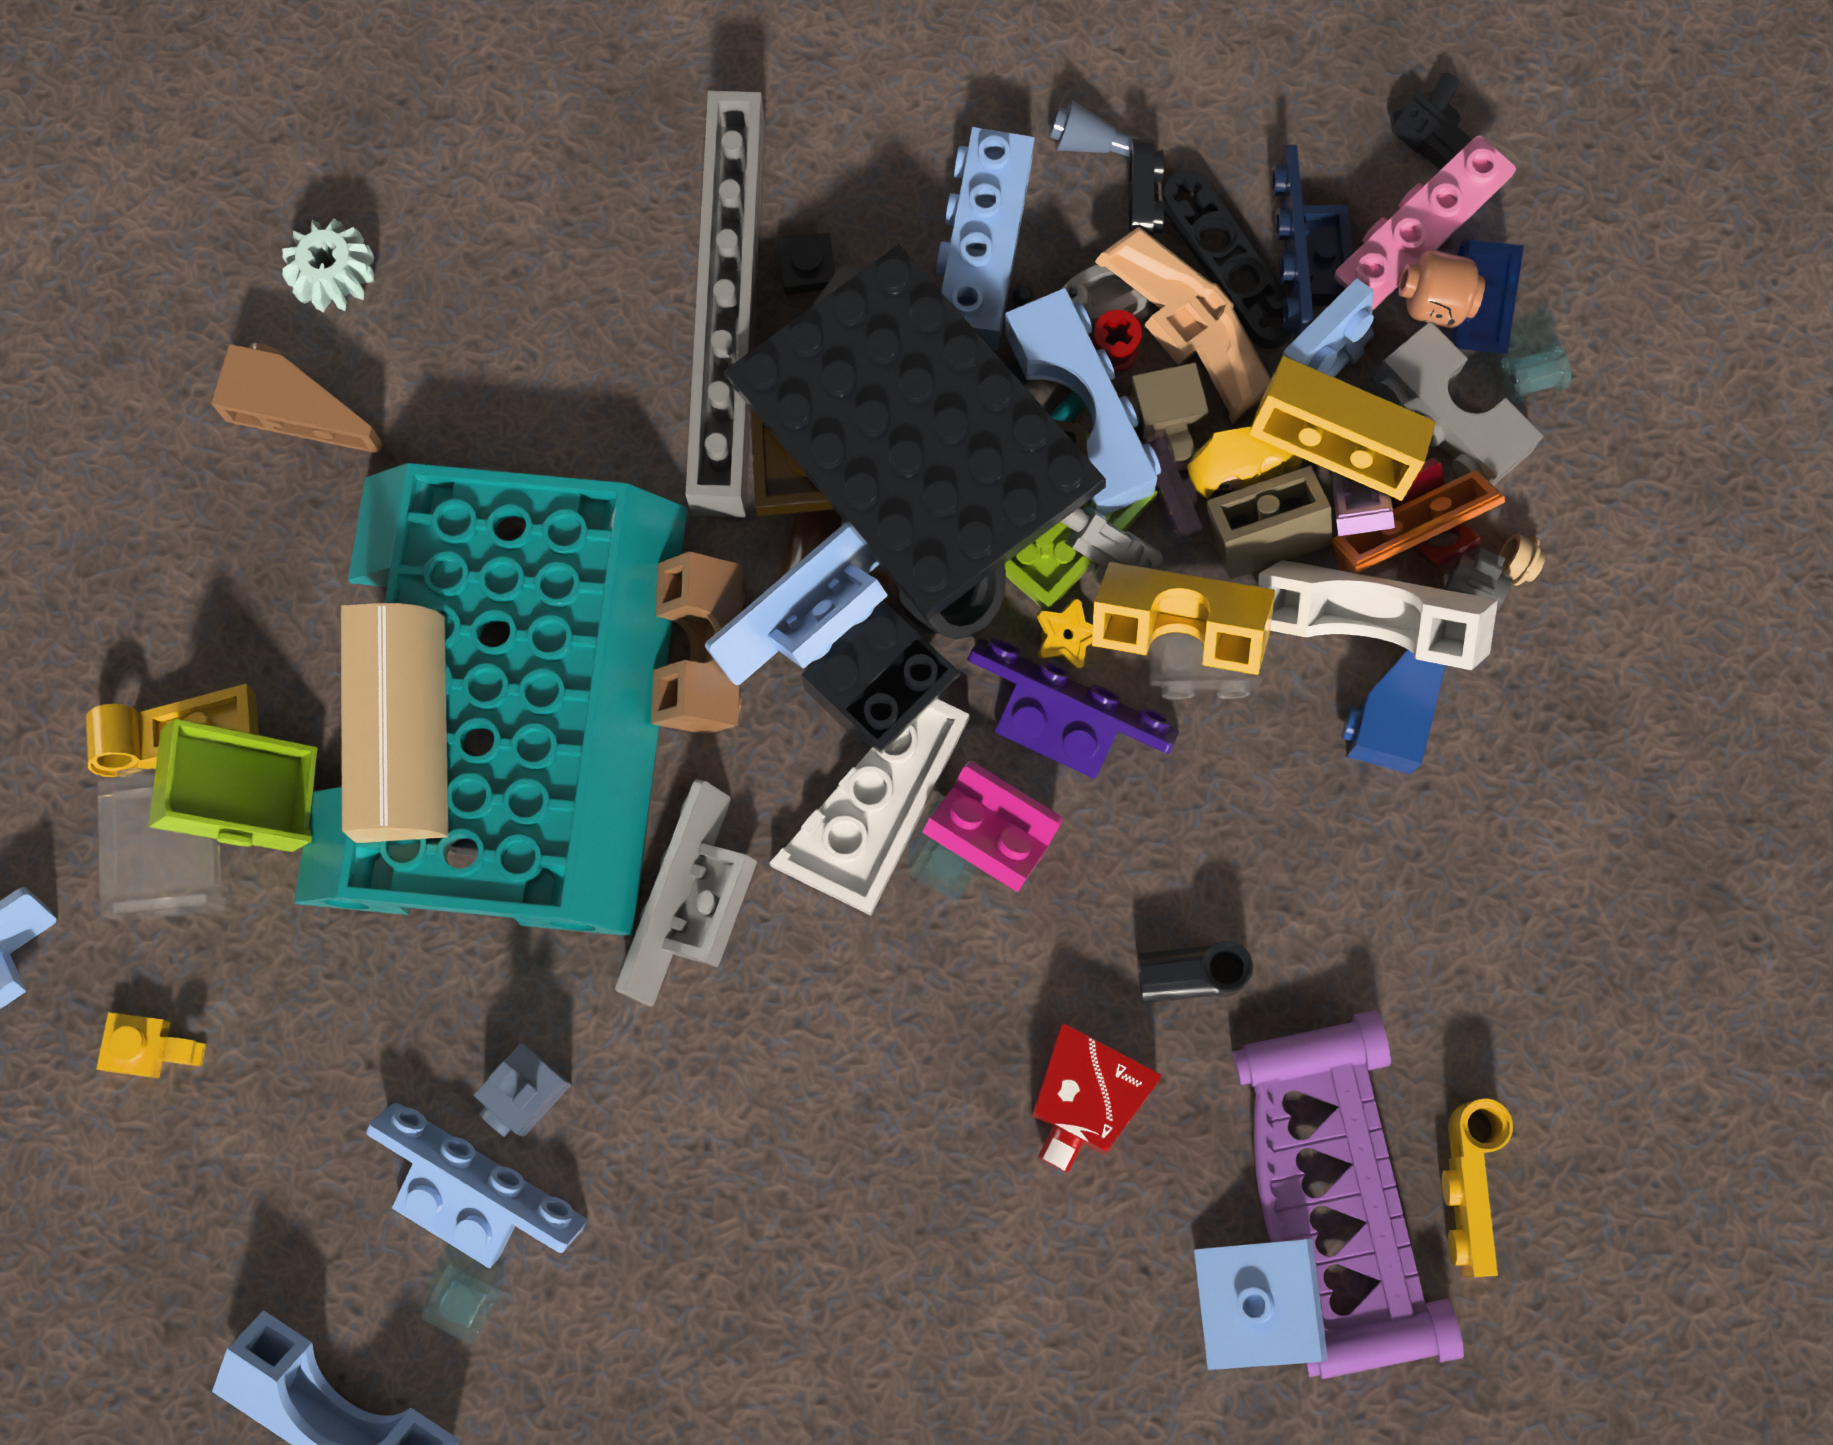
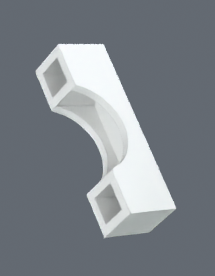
(1426, 620)

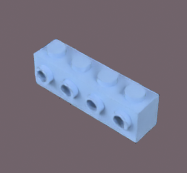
(985, 227)

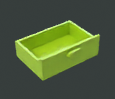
(233, 786)

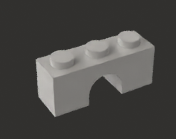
(1418, 380)

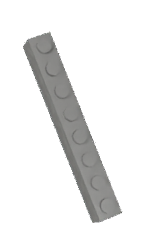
(725, 302)

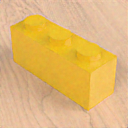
(1343, 428)

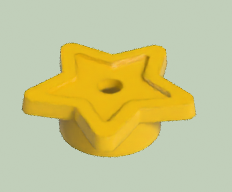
(1053, 640)

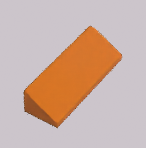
(1418, 522)

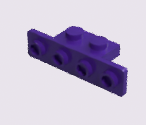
(1064, 717)

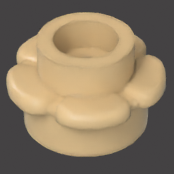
(1523, 558)

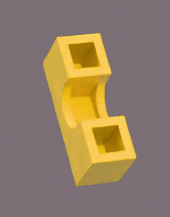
(1145, 603)

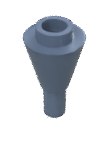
(1084, 131)

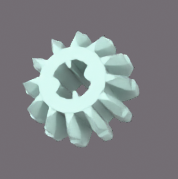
(320, 284)

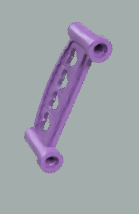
(1333, 1066)

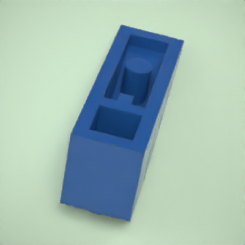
(1396, 716)

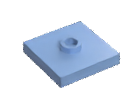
(1260, 1305)

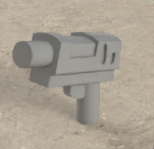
(1106, 543)

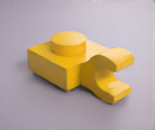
(141, 1046)

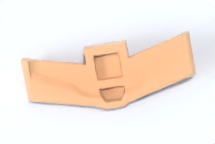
(1191, 318)

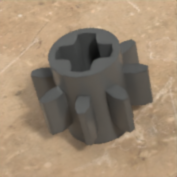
(1480, 576)

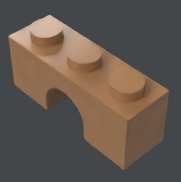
(702, 598)

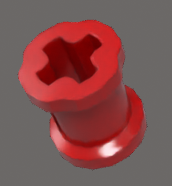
(1114, 325)

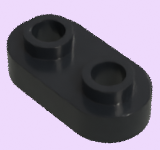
(1144, 169)

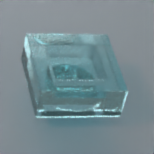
(943, 870)
(461, 1304)

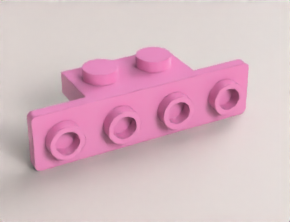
(1426, 218)

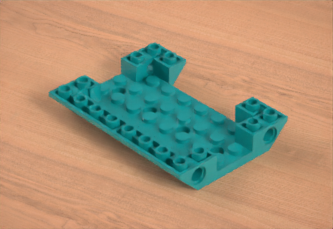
(566, 696)

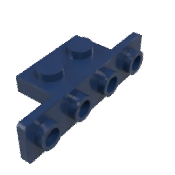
(1315, 245)

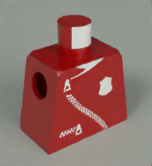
(1088, 1096)

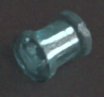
(1536, 372)

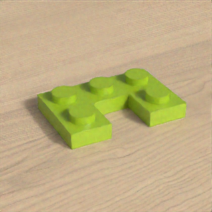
(1051, 567)

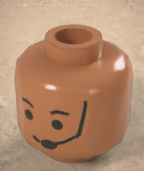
(1442, 288)

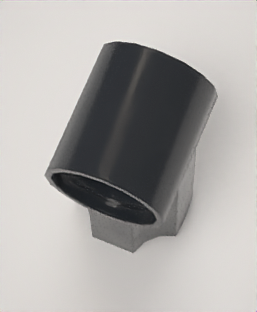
(1187, 972)

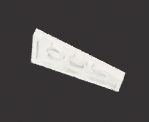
(867, 821)

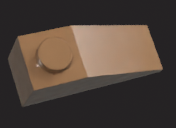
(274, 395)

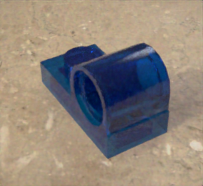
(1493, 322)

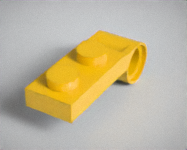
(130, 739)
(1467, 1187)

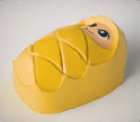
(1237, 461)

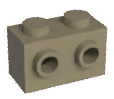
(1270, 522)

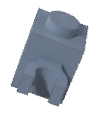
(520, 1092)

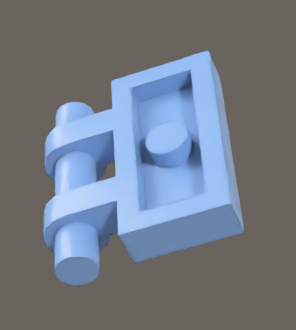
(1337, 333)

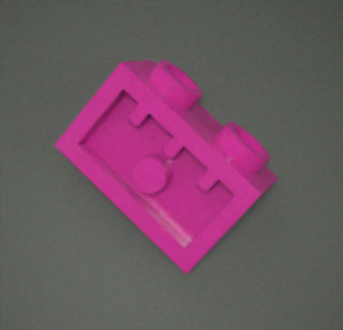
(993, 826)

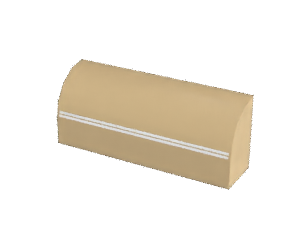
(393, 723)

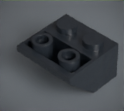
(879, 677)

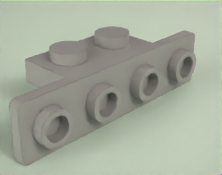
(691, 898)

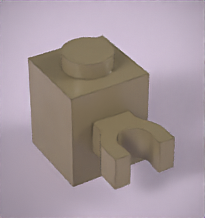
(1170, 407)

